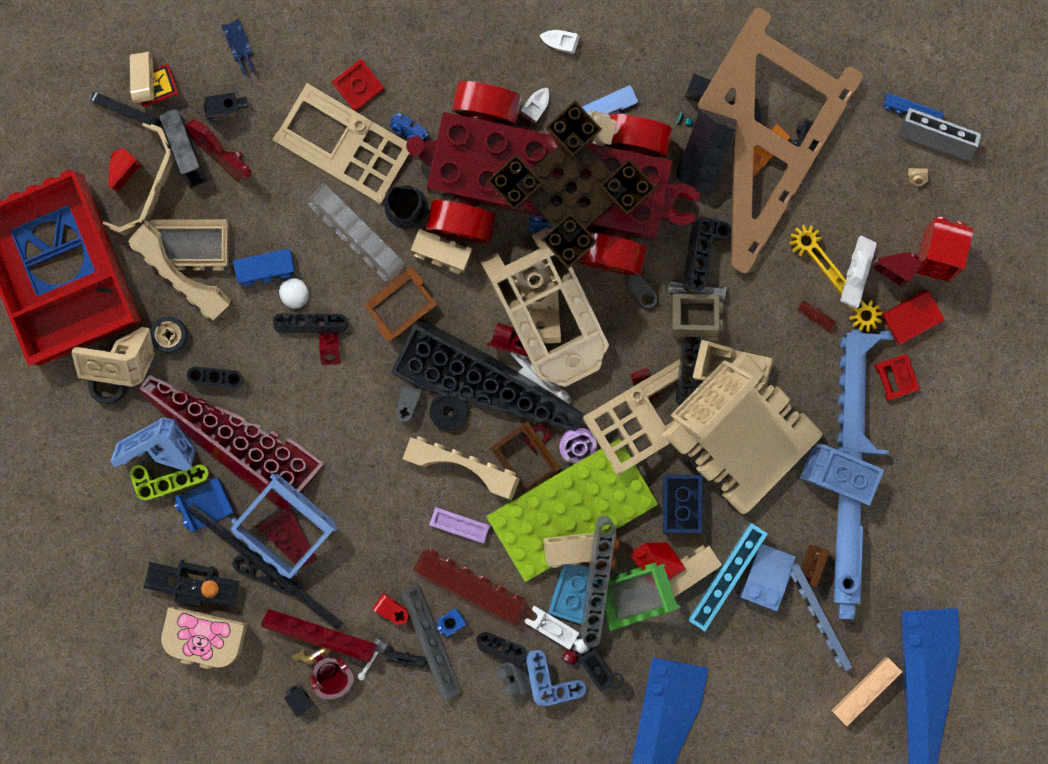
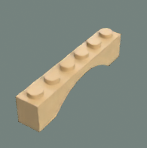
(207, 298)
(424, 454)

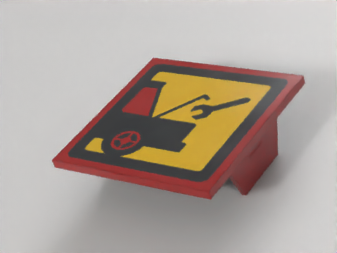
(163, 85)

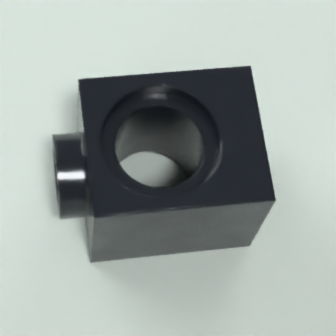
(298, 700)

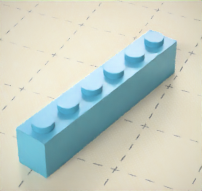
(727, 576)

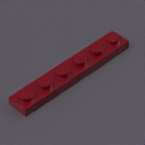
(319, 635)

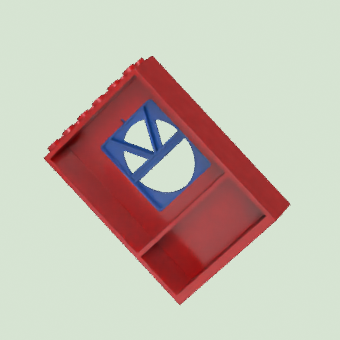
(69, 315)

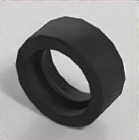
(105, 400)

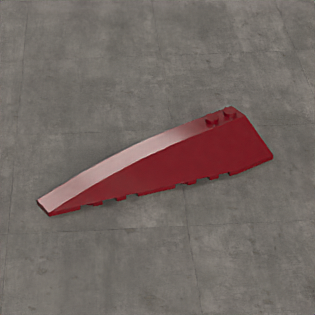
(234, 441)

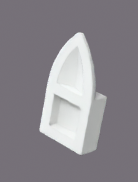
(561, 40)
(535, 105)

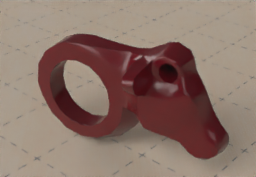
(209, 143)

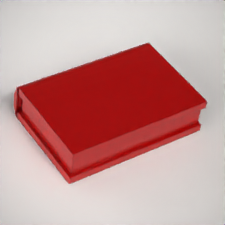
(912, 317)

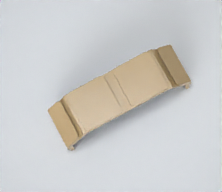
(154, 193)

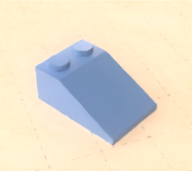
(768, 577)

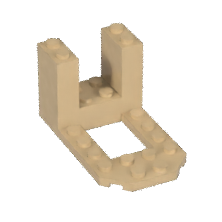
(531, 280)

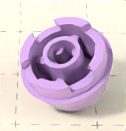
(577, 445)

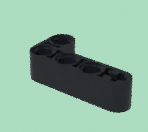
(692, 274)

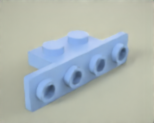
(613, 102)

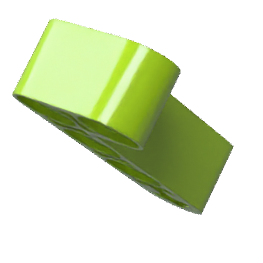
(172, 479)

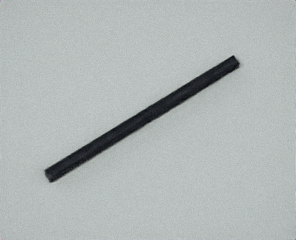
(267, 568)

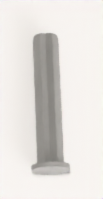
(677, 287)

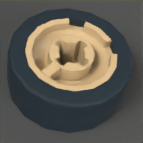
(159, 331)

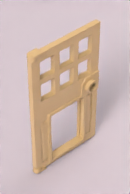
(346, 147)
(645, 414)

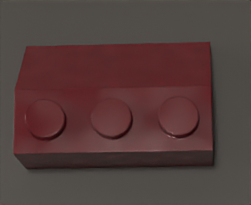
(898, 267)

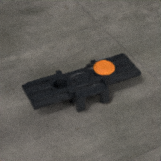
(192, 591)

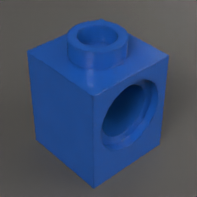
(455, 614)

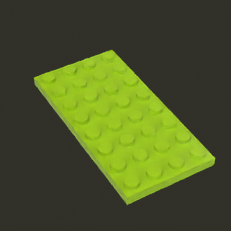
(569, 506)

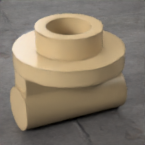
(918, 176)

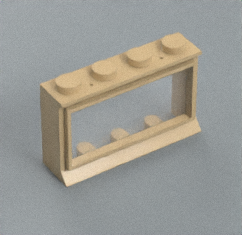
(195, 243)

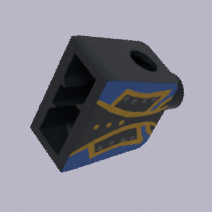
(215, 107)

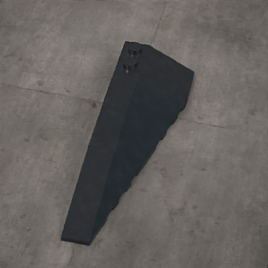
(452, 367)

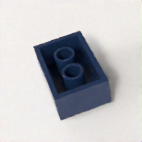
(681, 503)

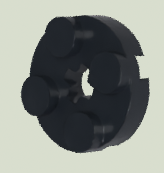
(446, 422)

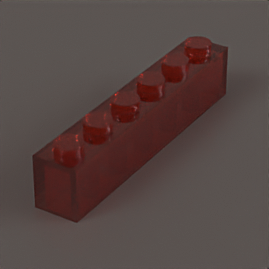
(469, 586)

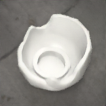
(294, 293)

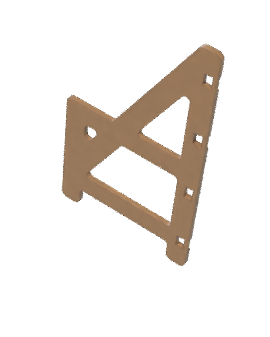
(739, 73)

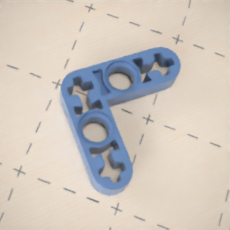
(545, 687)

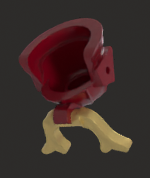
(330, 676)

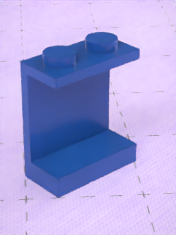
(210, 498)

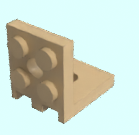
(546, 314)

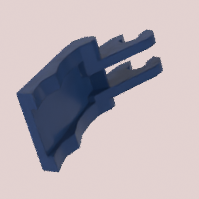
(238, 43)

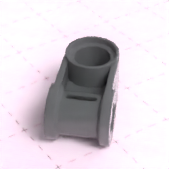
(408, 400)

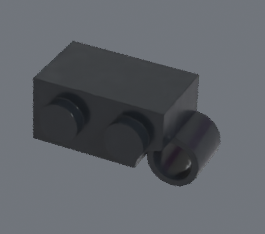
(598, 670)

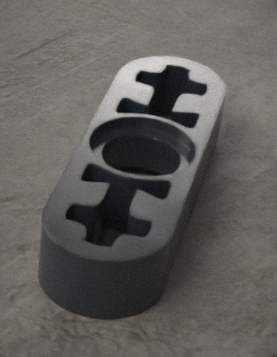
(495, 642)

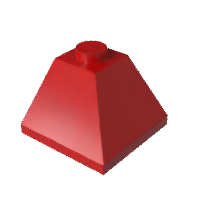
(121, 168)
(660, 553)

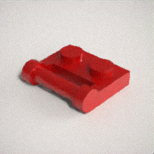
(902, 374)

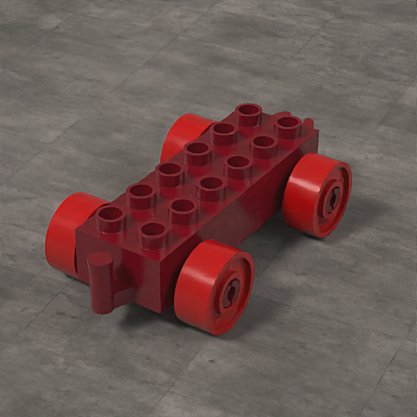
(483, 140)

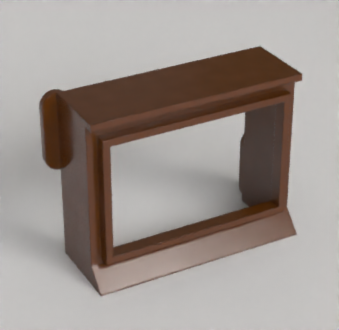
(538, 445)

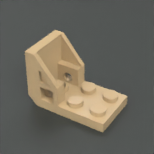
(713, 354)
(114, 366)

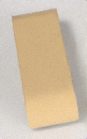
(141, 77)

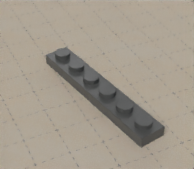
(430, 642)

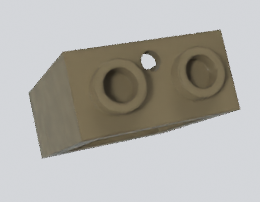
(696, 330)

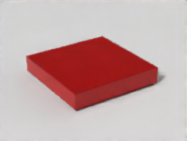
(358, 85)

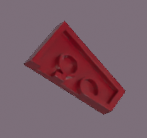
(287, 536)

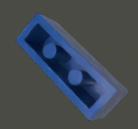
(264, 267)

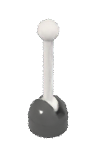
(382, 646)

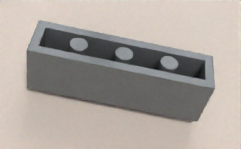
(939, 134)

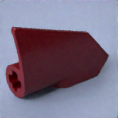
(507, 340)

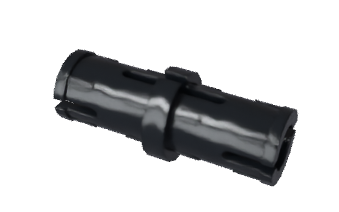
(406, 659)

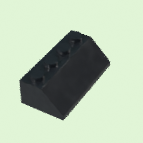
(706, 151)

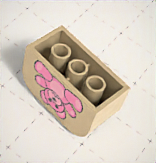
(202, 638)

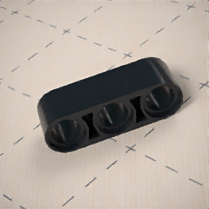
(206, 377)

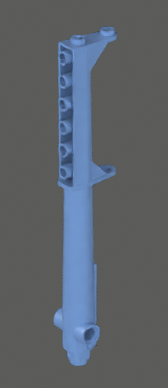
(854, 443)

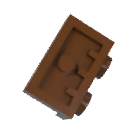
(814, 564)

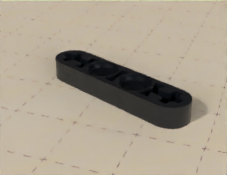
(124, 109)
(309, 326)
(684, 369)
(266, 579)

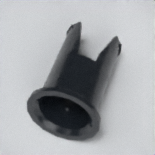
(416, 217)

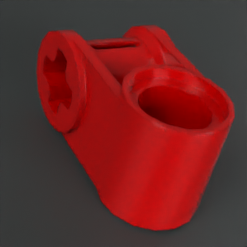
(389, 607)

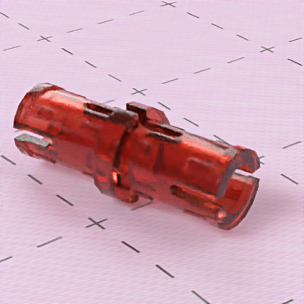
(816, 315)

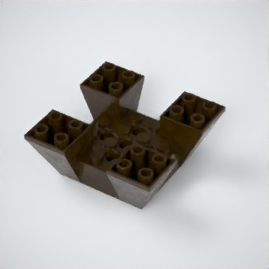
(573, 133)

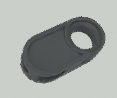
(640, 287)

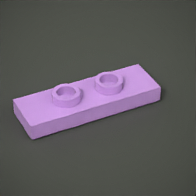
(459, 525)

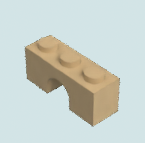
(607, 125)

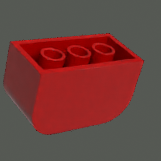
(944, 249)

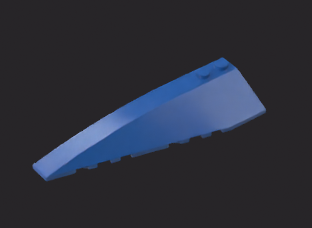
(929, 669)
(668, 710)

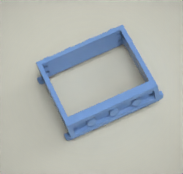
(303, 505)

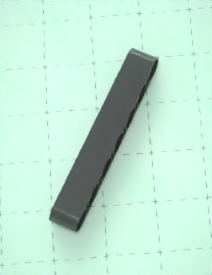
(597, 572)

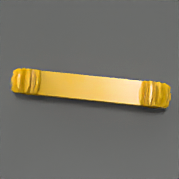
(833, 276)

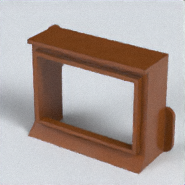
(411, 274)

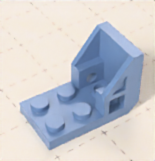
(166, 433)
(841, 473)

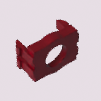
(541, 427)

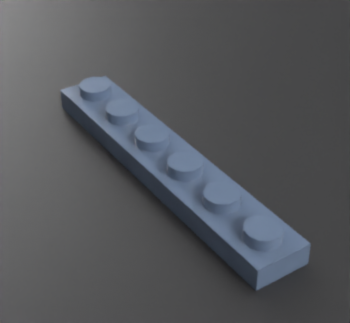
(816, 610)

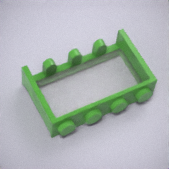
(638, 596)

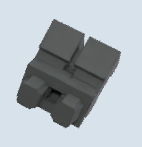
(517, 678)

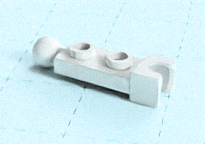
(557, 630)

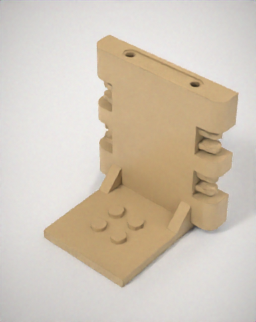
(741, 432)

